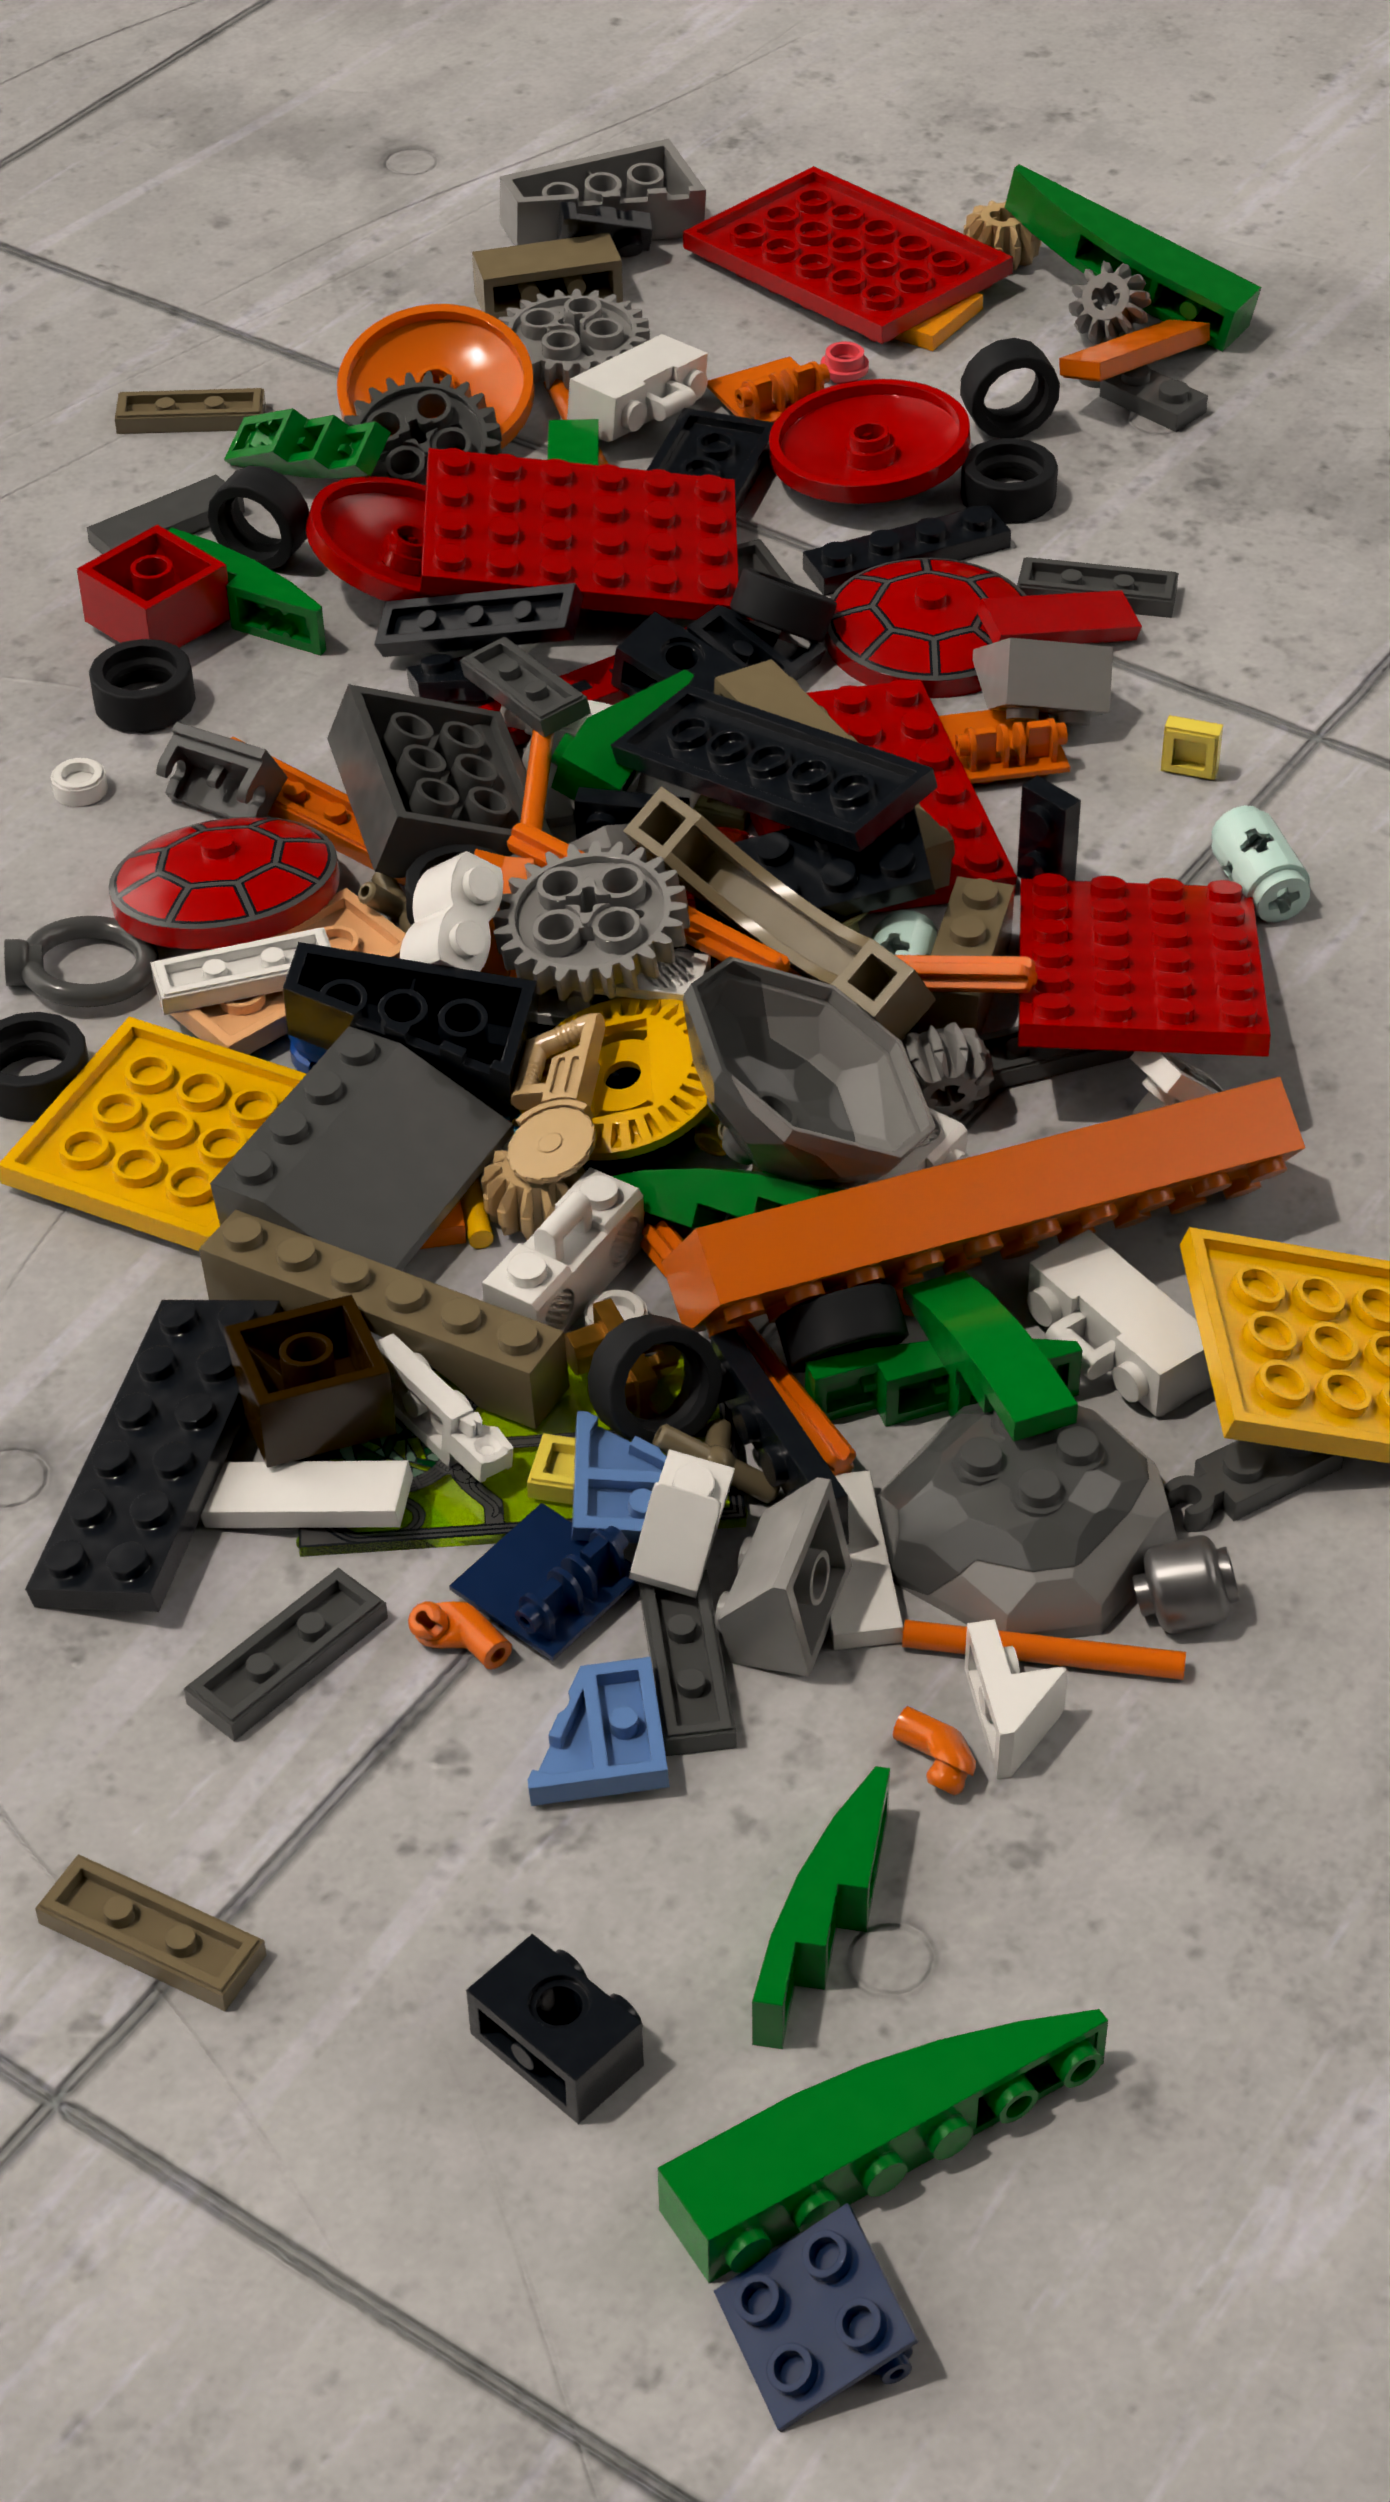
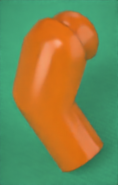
(459, 1627)
(941, 1741)

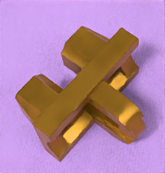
(642, 1376)

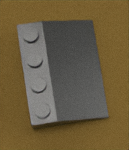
(425, 775)
(364, 1152)

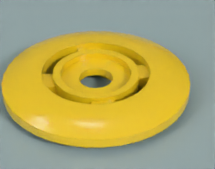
(665, 1097)

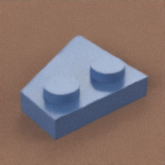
(611, 1480)
(604, 1737)

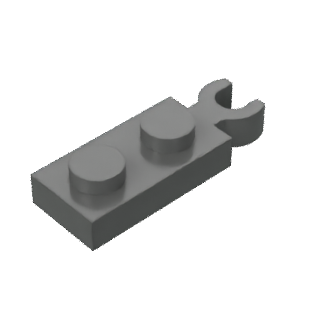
(1153, 397)
(1245, 1479)

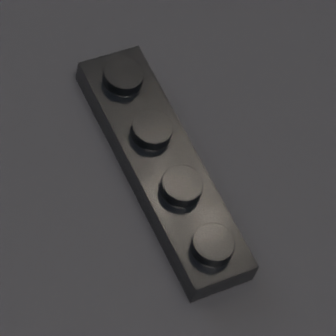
(950, 536)
(479, 619)
(768, 1423)

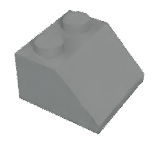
(1045, 678)
(786, 1583)

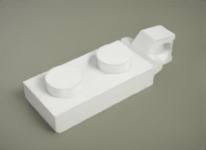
(442, 1415)

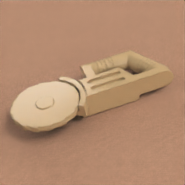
(557, 1128)

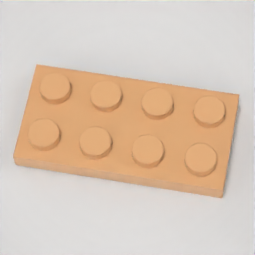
(261, 1019)

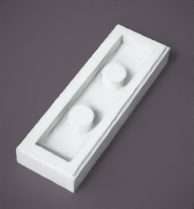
(229, 971)
(309, 1495)
(868, 1602)

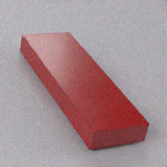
(1061, 617)

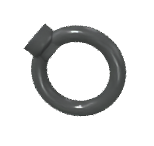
(26, 966)

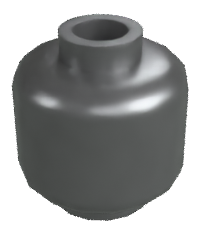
(1187, 1584)

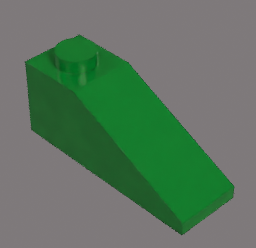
(588, 756)

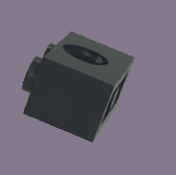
(662, 650)
(567, 2063)

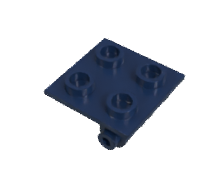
(545, 1582)
(817, 2318)

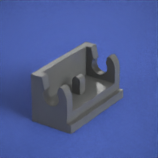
(220, 773)

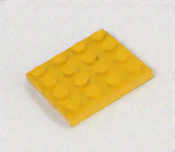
(148, 1131)
(1294, 1342)

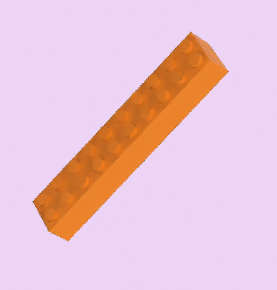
(983, 1206)

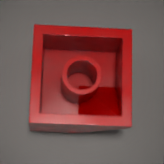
(154, 590)

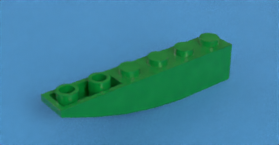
(1177, 279)
(864, 2134)

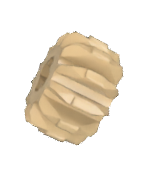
(1002, 231)
(520, 1204)

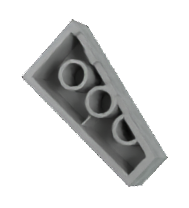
(634, 178)

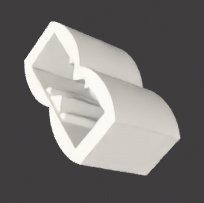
(454, 913)

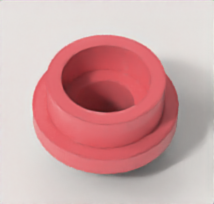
(845, 362)

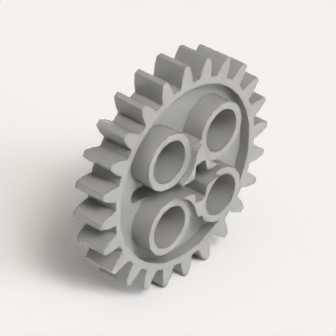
(575, 332)
(591, 920)

